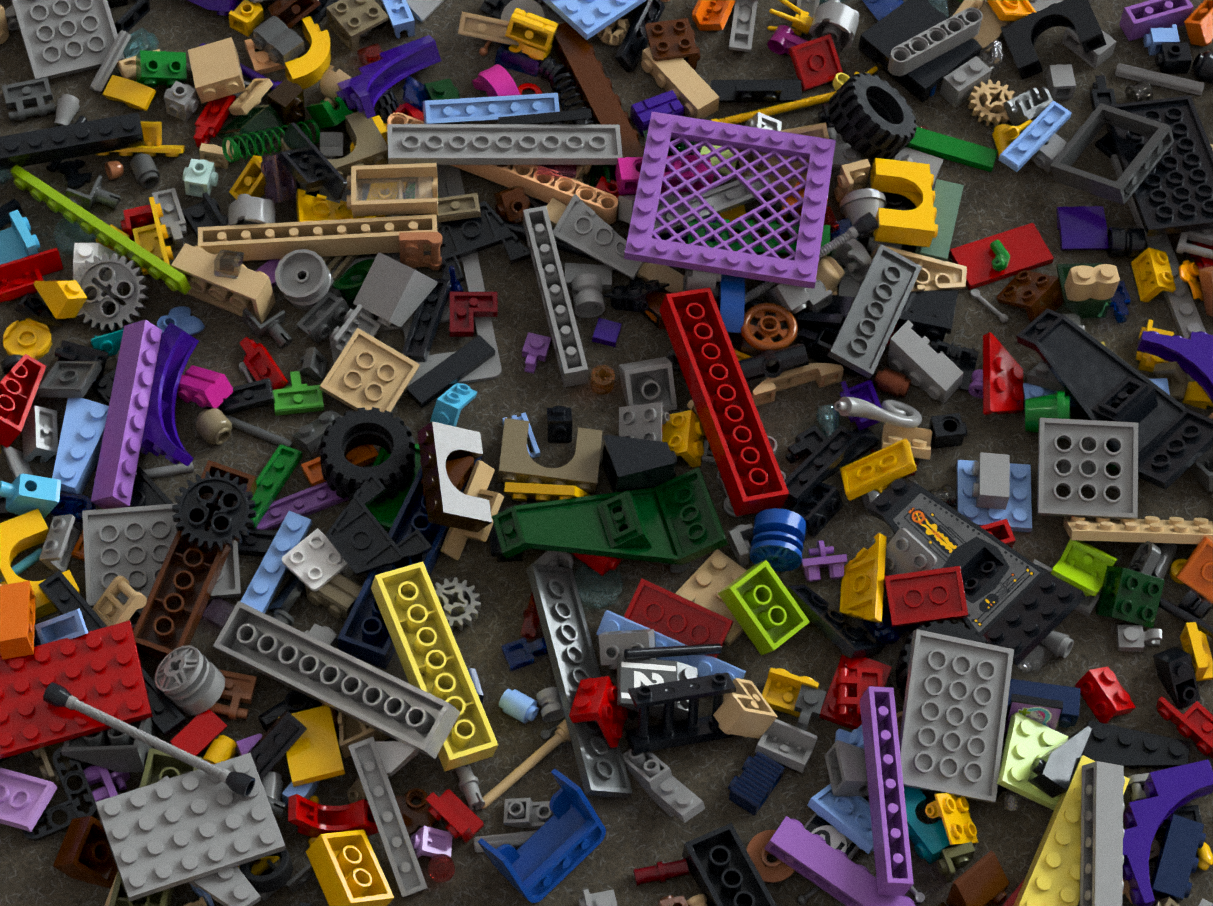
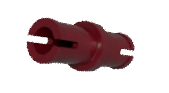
(661, 871)

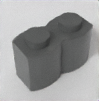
(278, 40)

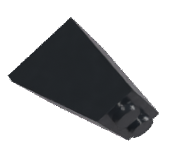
(636, 463)

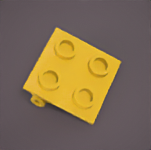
(954, 816)

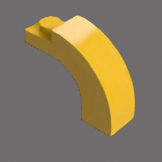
(311, 66)

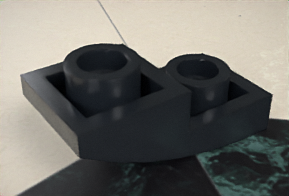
(37, 310)

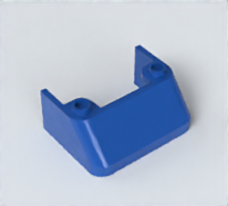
(554, 847)

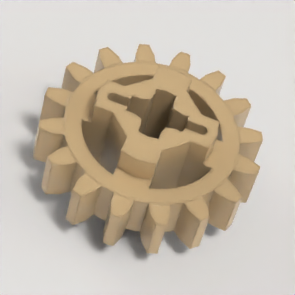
(988, 102)

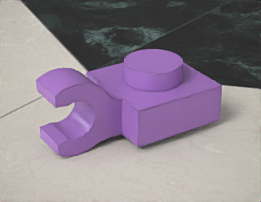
(535, 349)

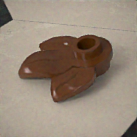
(415, 814)

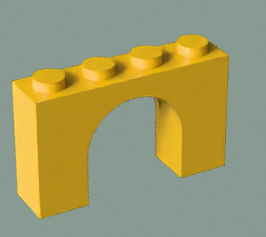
(915, 183)
(16, 536)

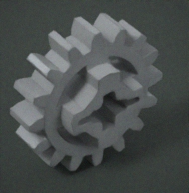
(455, 606)

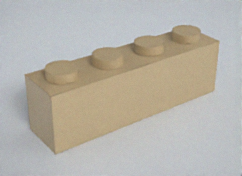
(691, 90)

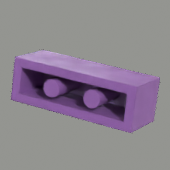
(1153, 14)

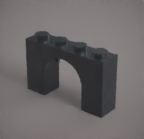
(1023, 33)

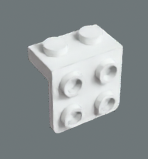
(315, 561)

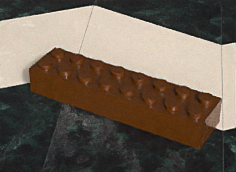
(184, 583)

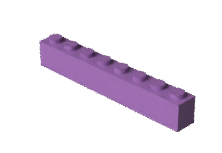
(126, 415)
(886, 791)

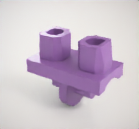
(834, 563)
(96, 774)

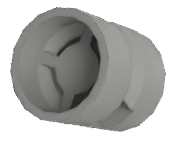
(587, 295)

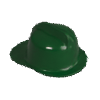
(352, 280)

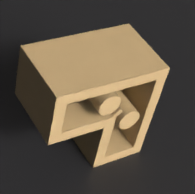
(745, 711)

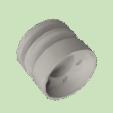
(189, 680)

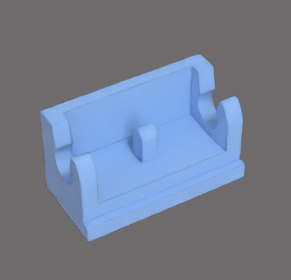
(400, 16)

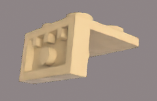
(990, 24)

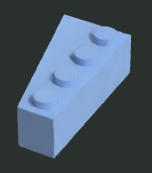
(79, 443)

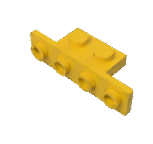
(153, 143)
(152, 236)

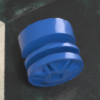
(778, 539)

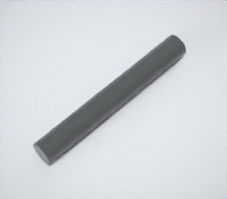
(259, 433)

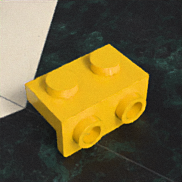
(783, 690)

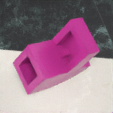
(496, 82)

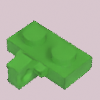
(298, 397)

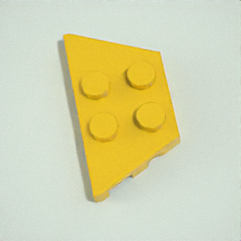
(864, 583)

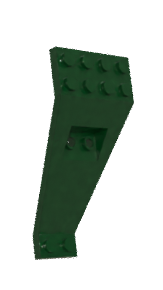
(655, 524)

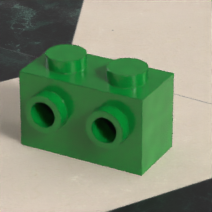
(160, 68)

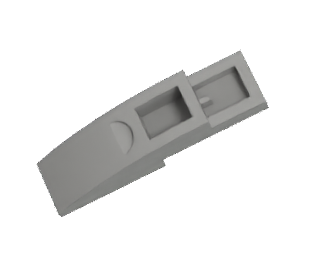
(661, 786)

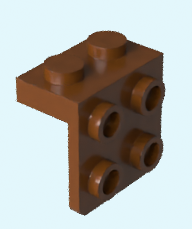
(673, 40)
(1032, 292)

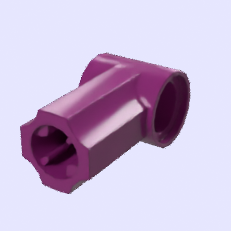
(783, 39)

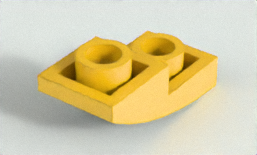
(129, 92)

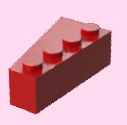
(17, 395)

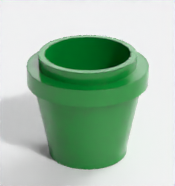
(1046, 406)

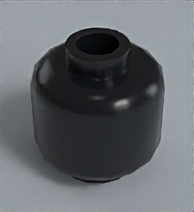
(1204, 66)

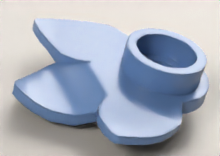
(181, 318)

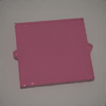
(558, 170)

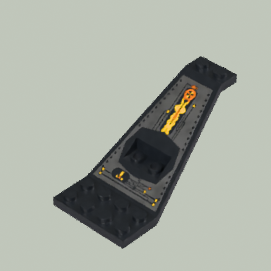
(1004, 592)

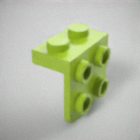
(1083, 567)

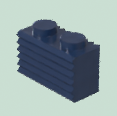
(755, 783)

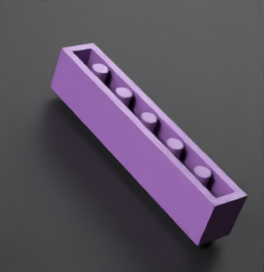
(828, 867)

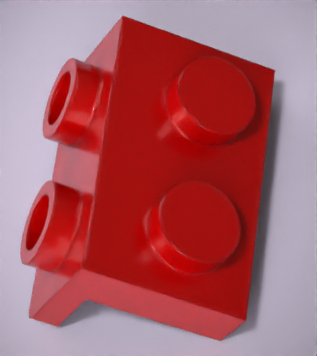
(1104, 694)
(459, 818)

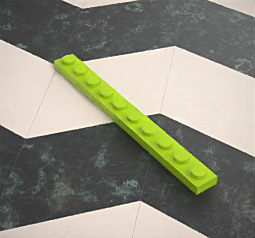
(105, 234)

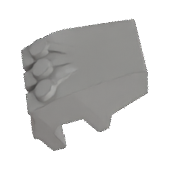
(854, 258)

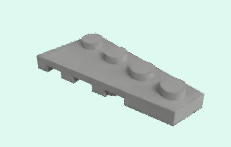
(591, 235)

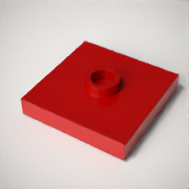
(815, 61)

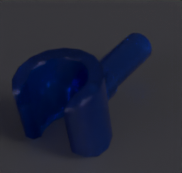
(456, 286)

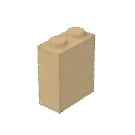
(216, 70)

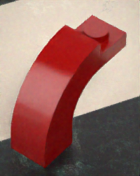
(322, 819)

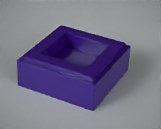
(606, 332)

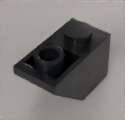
(1177, 676)

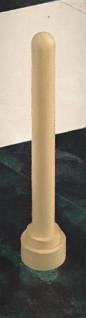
(561, 736)

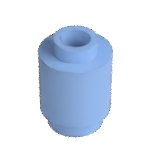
(518, 705)

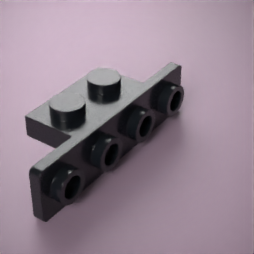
(757, 90)
(309, 164)

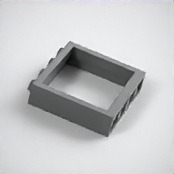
(1121, 190)

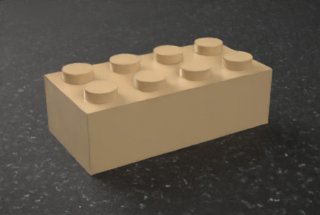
(248, 291)

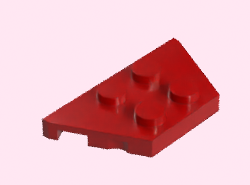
(1001, 379)

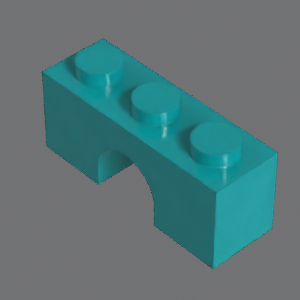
(927, 838)

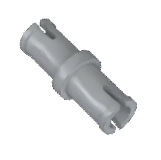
(469, 785)

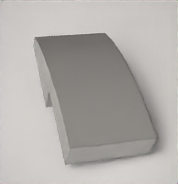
(525, 813)

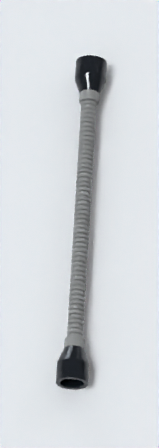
(863, 226)
(237, 781)

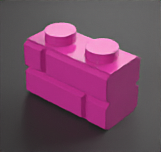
(204, 387)

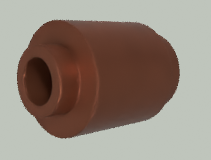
(892, 382)

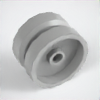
(303, 278)

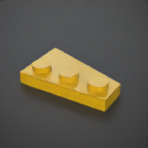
(542, 492)

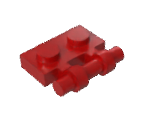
(864, 678)

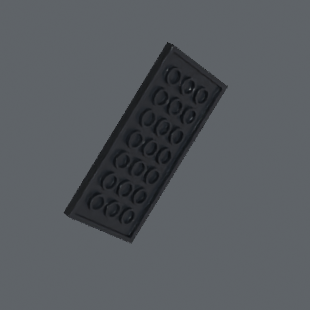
(1180, 186)

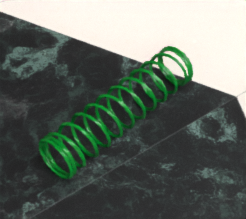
(236, 148)

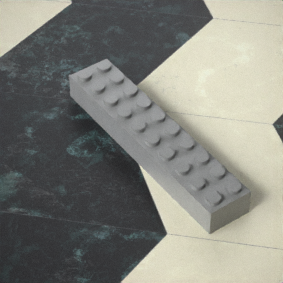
(337, 679)

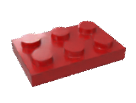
(926, 596)
(829, 711)

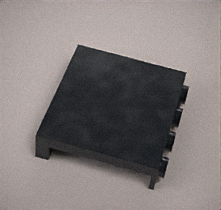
(903, 24)

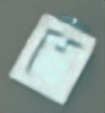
(140, 41)

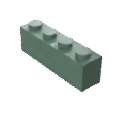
(947, 205)

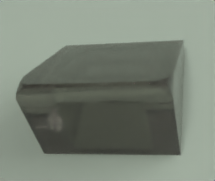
(228, 264)

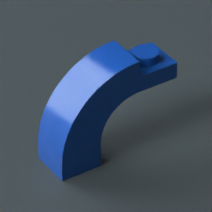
(732, 302)

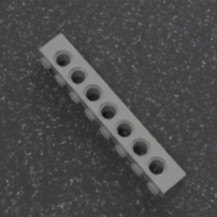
(555, 296)

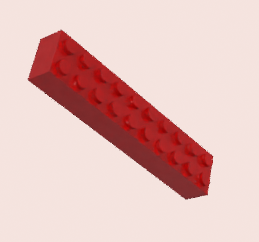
(723, 401)

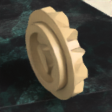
(617, 37)

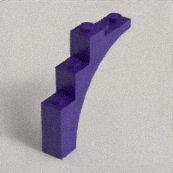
(377, 77)
(1191, 354)
(160, 429)
(1165, 793)

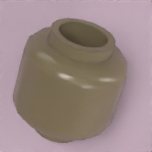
(213, 426)

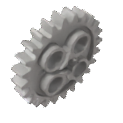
(121, 275)

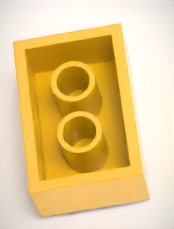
(349, 870)

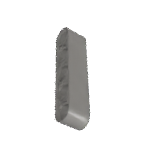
(935, 41)

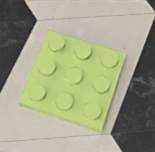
(1025, 743)

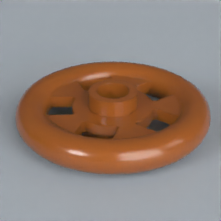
(782, 315)

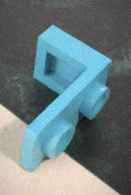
(451, 403)

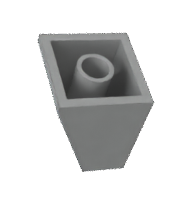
(392, 291)

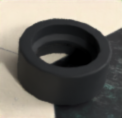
(271, 881)

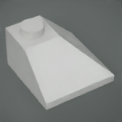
(85, 252)
(395, 755)

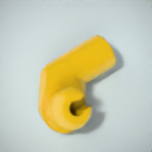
(1205, 857)

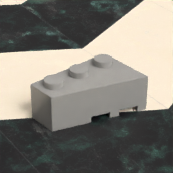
(921, 364)

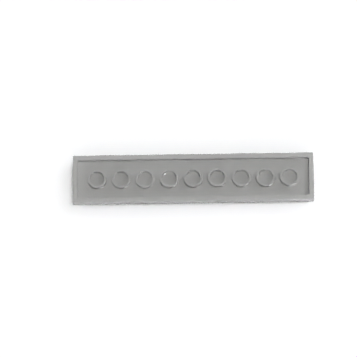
(504, 144)

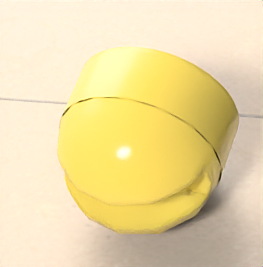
(839, 80)

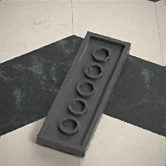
(874, 311)

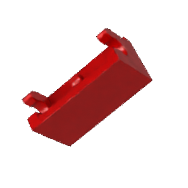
(199, 733)

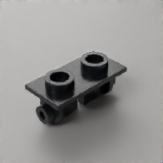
(75, 352)

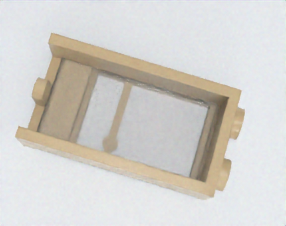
(393, 189)

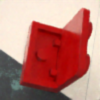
(598, 701)

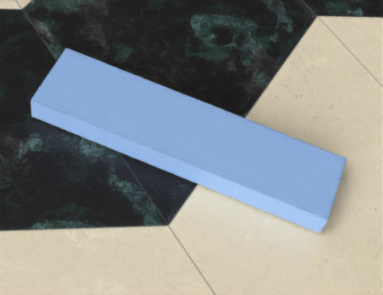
(1035, 136)

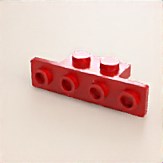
(19, 275)
(1193, 724)

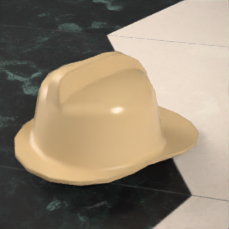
(829, 273)

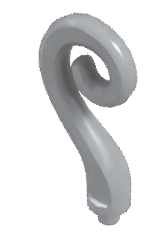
(892, 411)

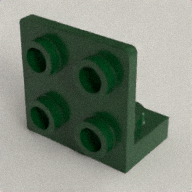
(1130, 596)

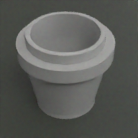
(860, 202)

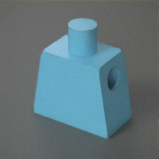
(31, 493)

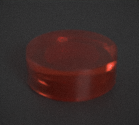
(441, 868)

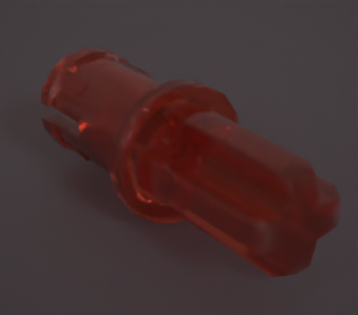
(531, 620)

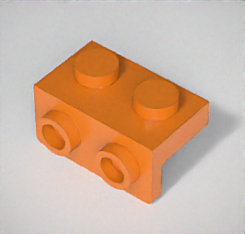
(712, 14)

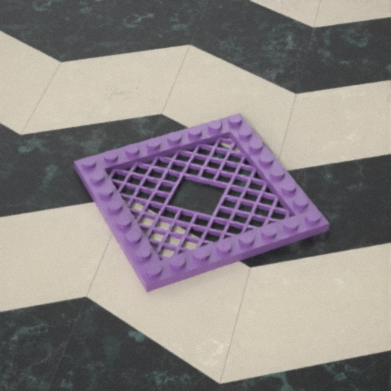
(796, 269)

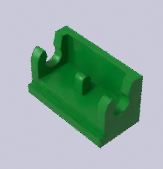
(326, 116)

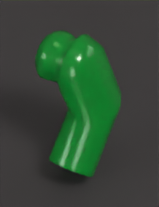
(1002, 256)

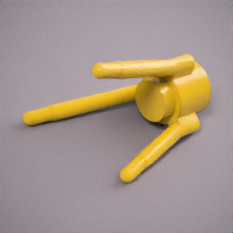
(800, 22)

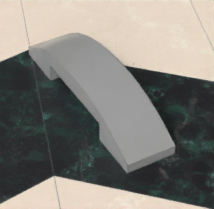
(743, 25)

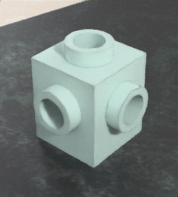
(199, 177)

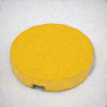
(34, 338)

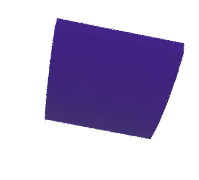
(1082, 228)

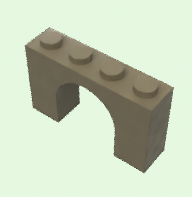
(368, 143)
(518, 466)

